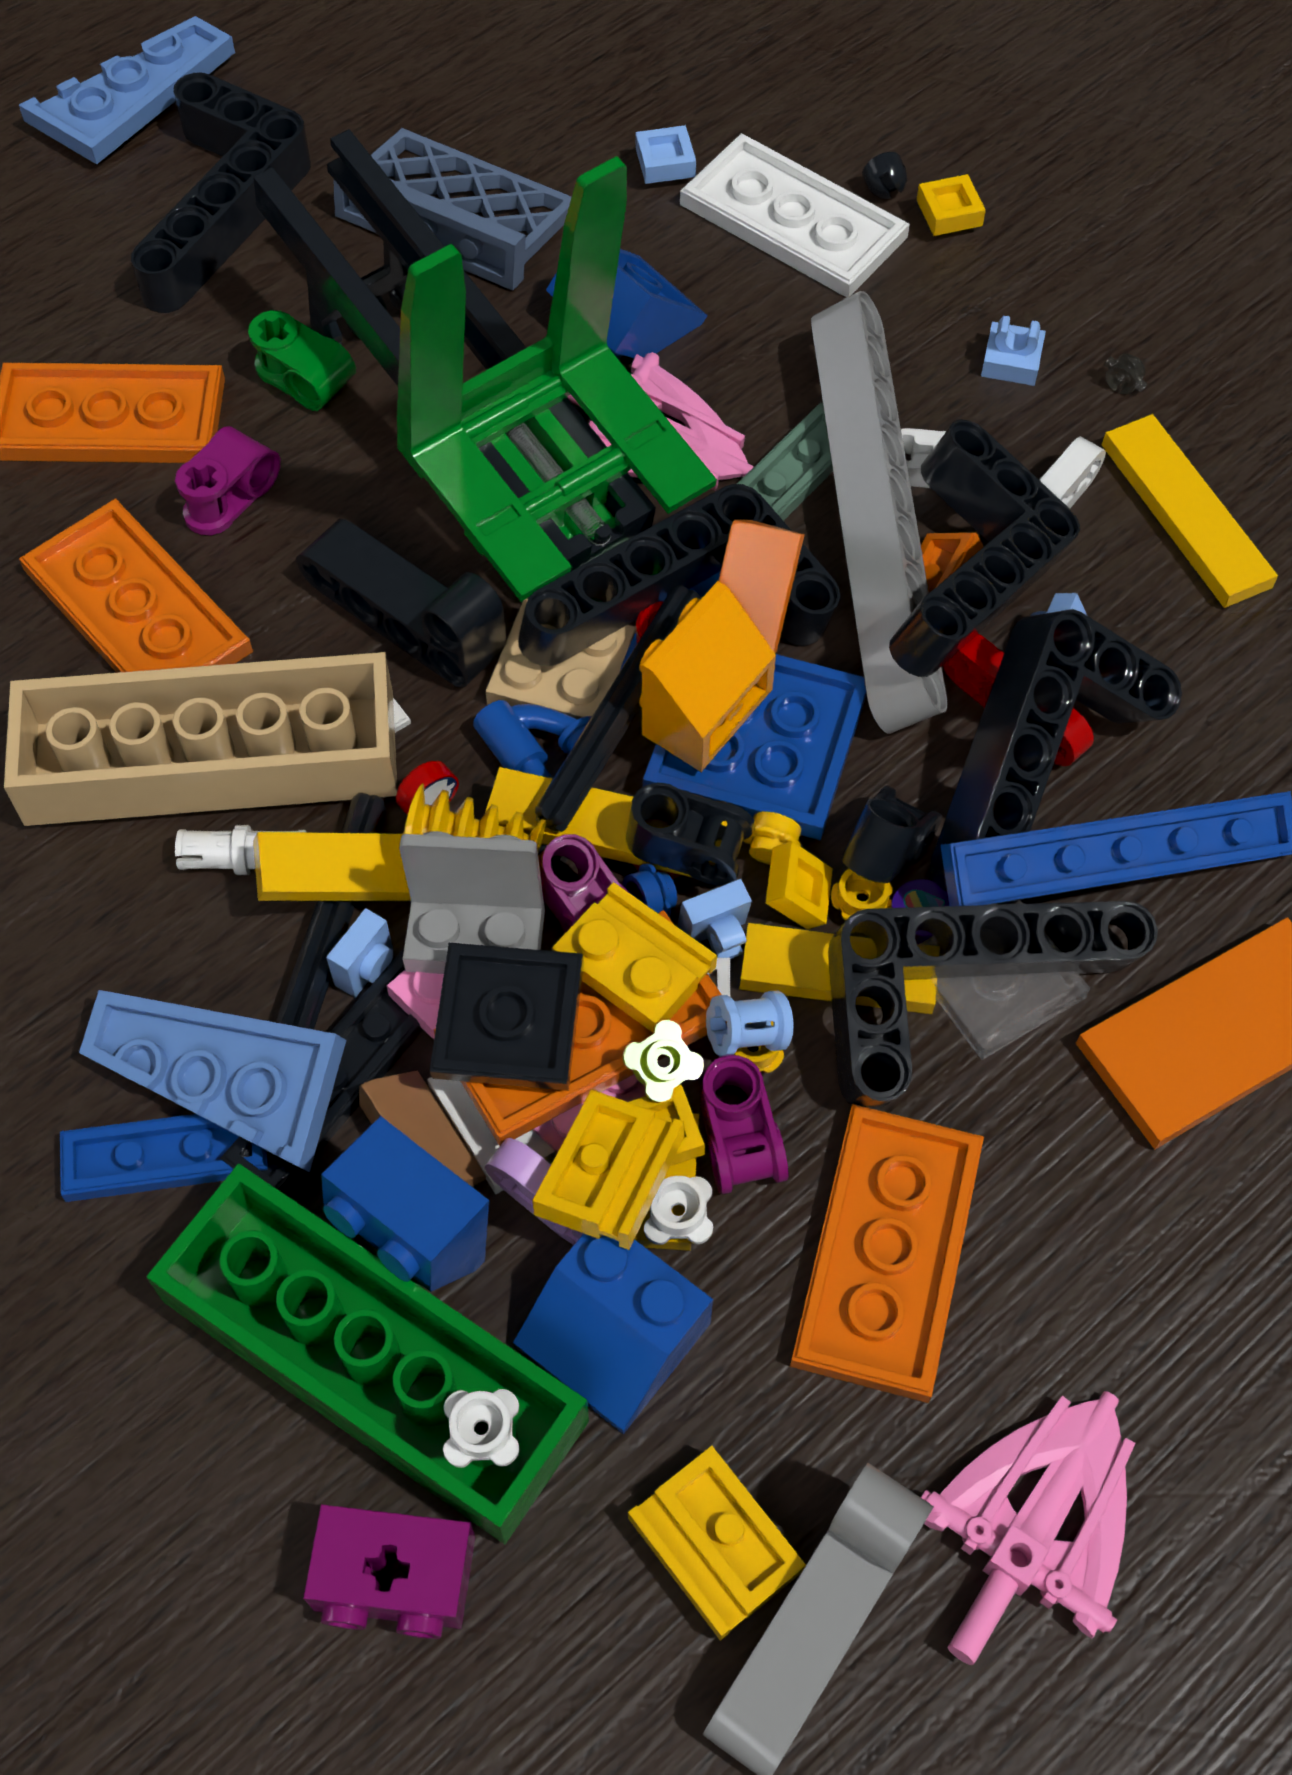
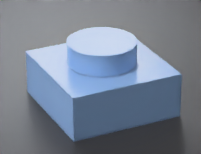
(665, 154)
(361, 953)

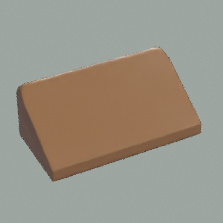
(415, 1111)

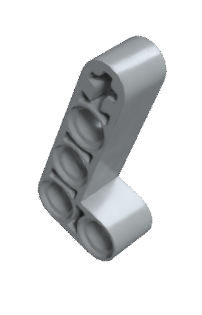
(817, 1621)

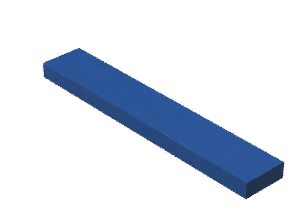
(1117, 850)

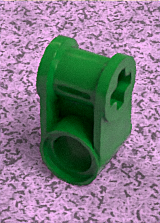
(299, 359)

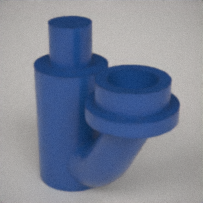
(507, 733)

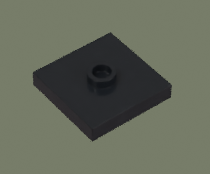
(507, 1016)

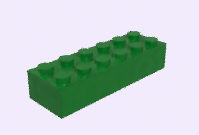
(363, 1346)

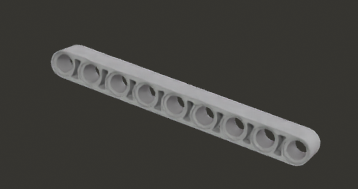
(874, 505)

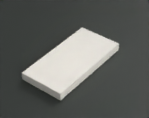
(794, 215)

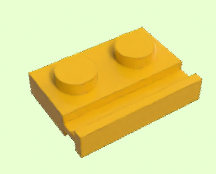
(637, 957)
(608, 1169)
(716, 1542)

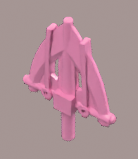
(704, 432)
(1081, 1454)

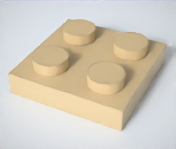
(567, 687)

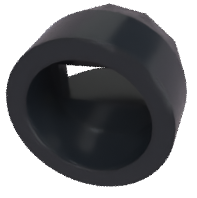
(885, 174)

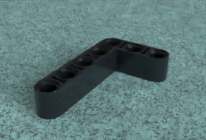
(221, 207)
(1025, 537)
(671, 553)
(1041, 675)
(961, 955)

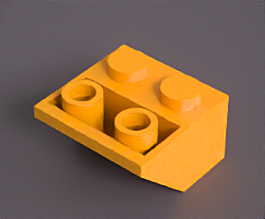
(704, 678)

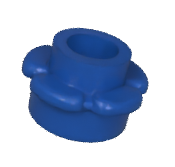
(652, 888)

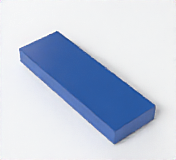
(146, 1156)

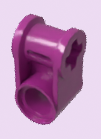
(225, 480)
(572, 899)
(740, 1137)

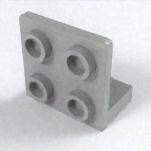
(469, 895)

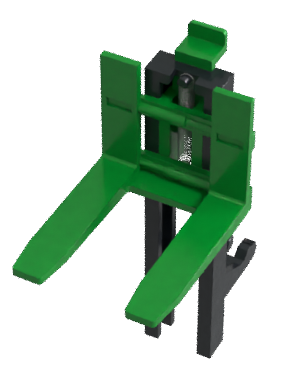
(573, 494)

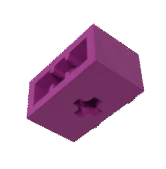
(360, 1541)

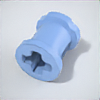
(759, 1012)

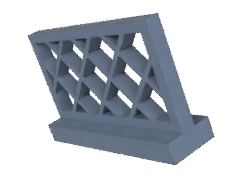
(488, 243)

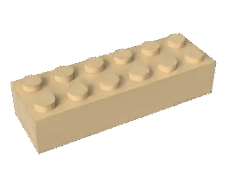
(200, 739)

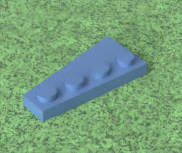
(129, 91)
(231, 1069)

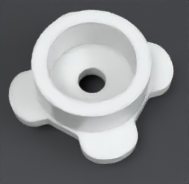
(693, 1224)
(465, 1412)

